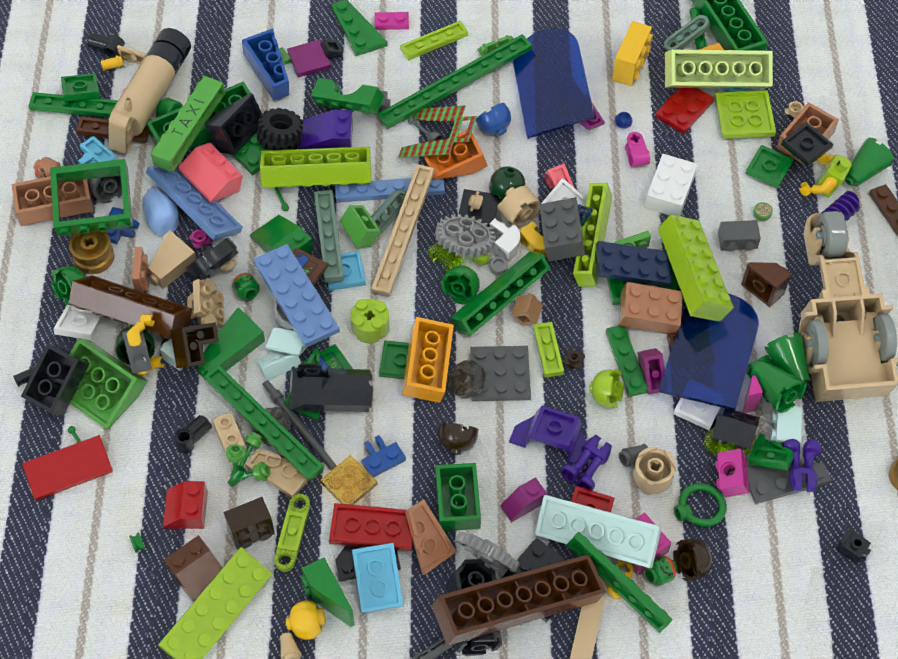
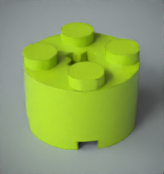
(369, 320)

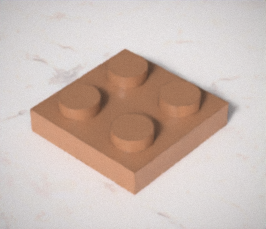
(140, 270)

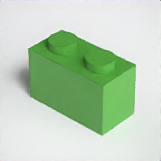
(360, 226)

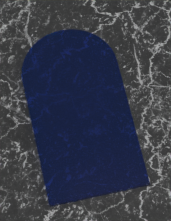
(552, 83)
(711, 356)

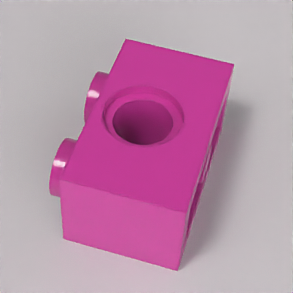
(738, 482)

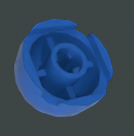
(495, 120)

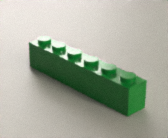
(500, 293)

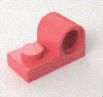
(555, 174)

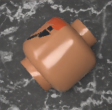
(43, 166)

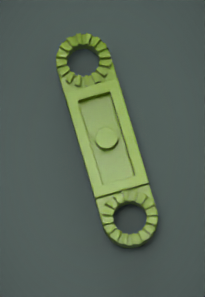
(292, 532)

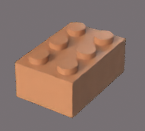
(817, 118)
(650, 308)

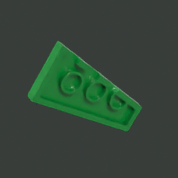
(358, 31)

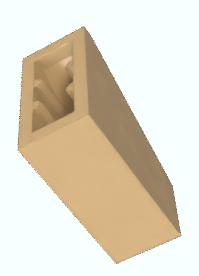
(170, 260)

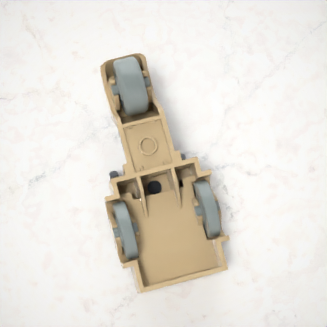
(846, 330)

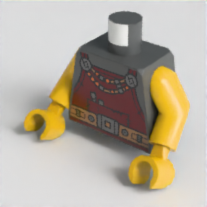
(137, 348)

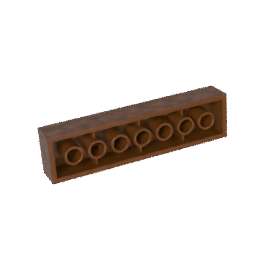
(517, 599)

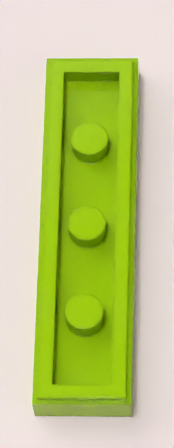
(434, 40)

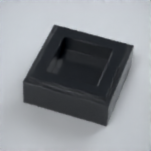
(331, 48)

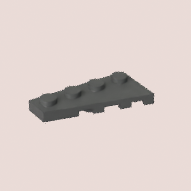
(772, 483)

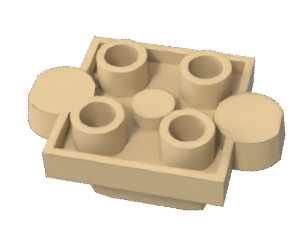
(206, 303)

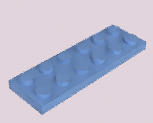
(208, 216)
(296, 296)

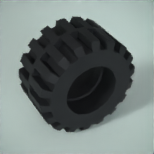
(279, 130)

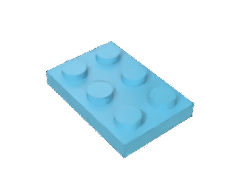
(377, 577)

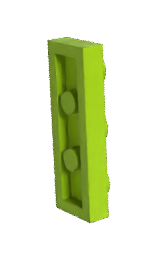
(548, 349)

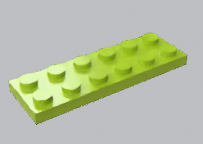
(216, 607)

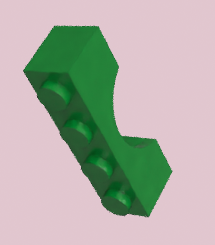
(364, 100)

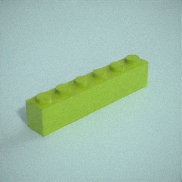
(594, 230)

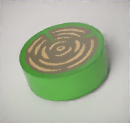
(762, 211)

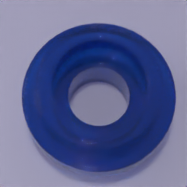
(623, 120)

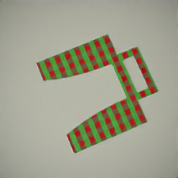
(440, 147)

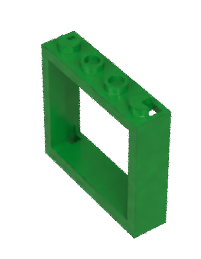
(90, 171)

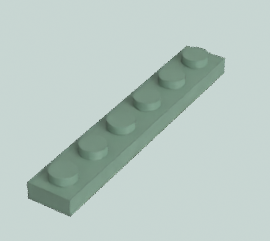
(328, 235)

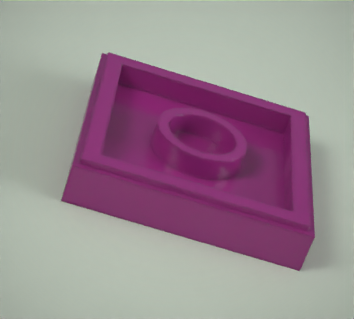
(308, 58)

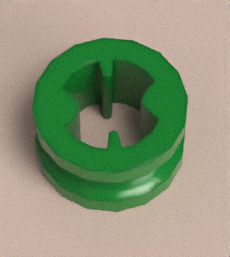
(137, 542)

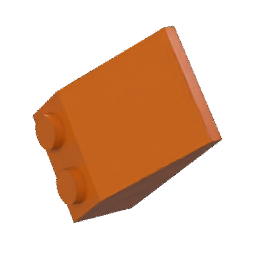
(463, 159)

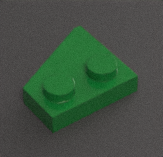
(770, 454)

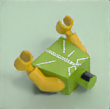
(831, 176)

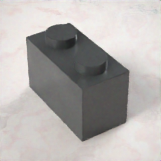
(739, 235)

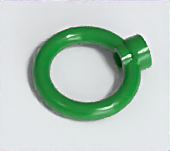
(684, 512)

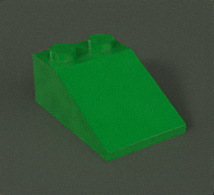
(281, 232)
(325, 591)

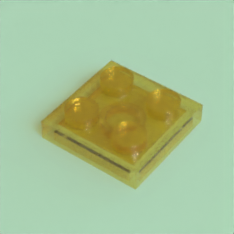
(349, 481)

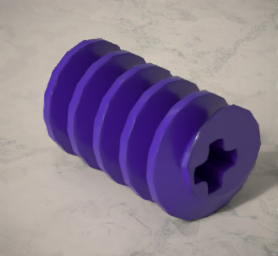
(846, 204)

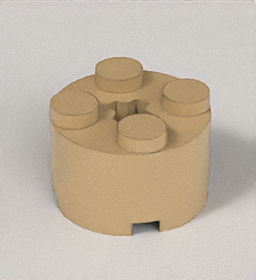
(519, 206)
(654, 470)

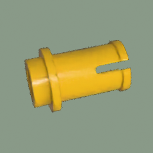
(112, 63)

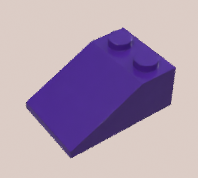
(328, 130)

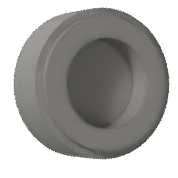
(498, 265)

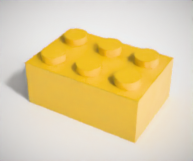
(632, 53)

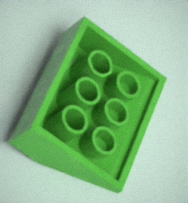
(106, 386)

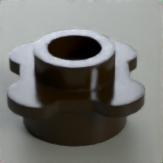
(573, 364)

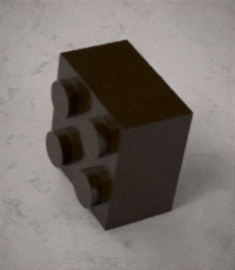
(249, 523)

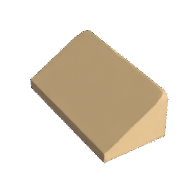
(131, 55)

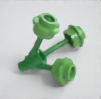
(236, 454)

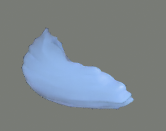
(160, 211)

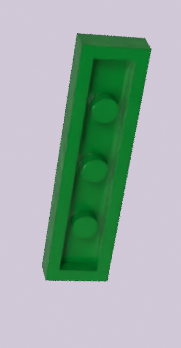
(626, 360)

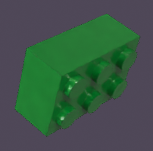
(458, 496)

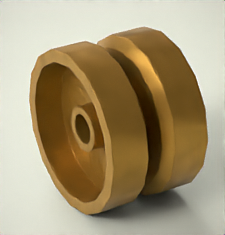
(91, 252)

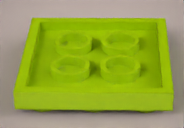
(745, 114)

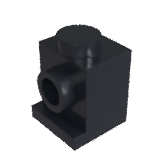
(854, 546)

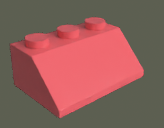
(211, 173)

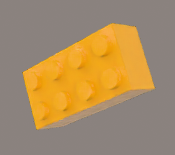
(427, 360)

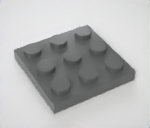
(505, 372)

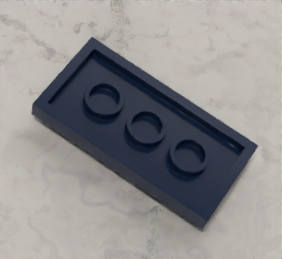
(633, 264)

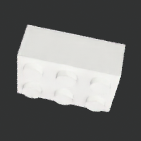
(670, 185)

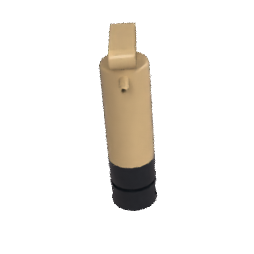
(147, 88)

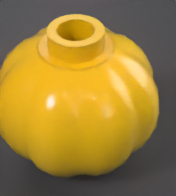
(306, 620)

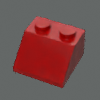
(186, 506)

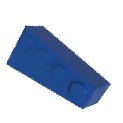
(266, 61)

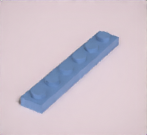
(381, 189)

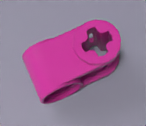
(637, 150)

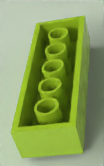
(315, 167)
(695, 268)

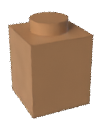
(527, 309)

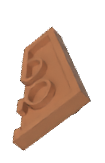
(428, 537)

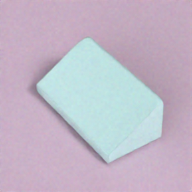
(285, 341)
(277, 364)

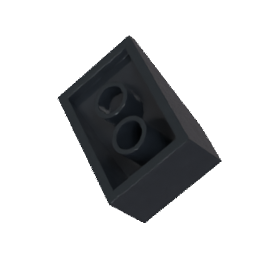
(234, 125)

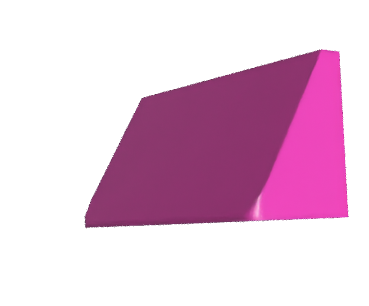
(752, 396)

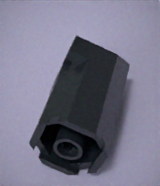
(329, 389)
(469, 574)

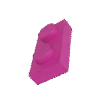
(391, 20)

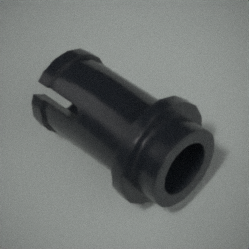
(24, 376)

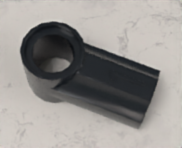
(105, 44)
(192, 433)

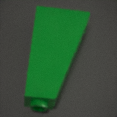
(236, 341)

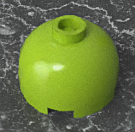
(607, 388)

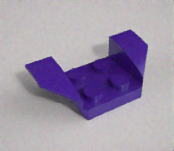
(553, 429)

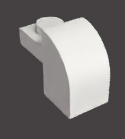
(508, 240)

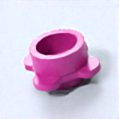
(199, 234)

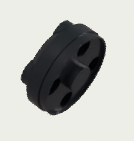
(212, 259)

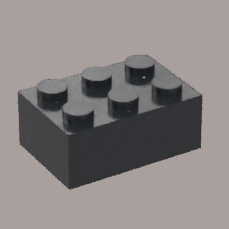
(55, 379)

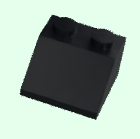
(735, 428)

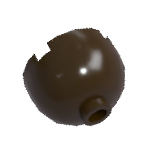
(457, 437)
(692, 559)

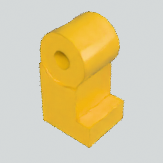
(532, 239)

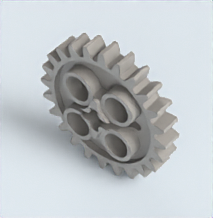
(465, 236)
(487, 551)

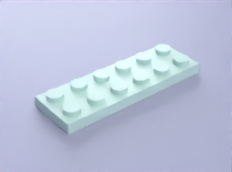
(608, 532)

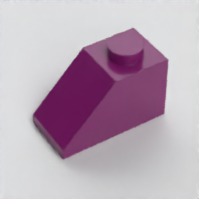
(652, 368)
(524, 500)

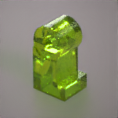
(447, 259)

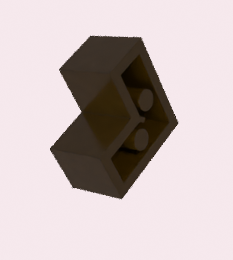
(188, 343)

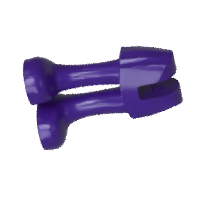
(809, 452)
(598, 458)

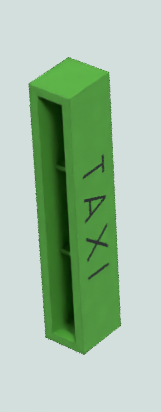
(187, 124)

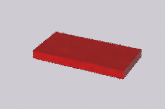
(67, 467)
(370, 527)

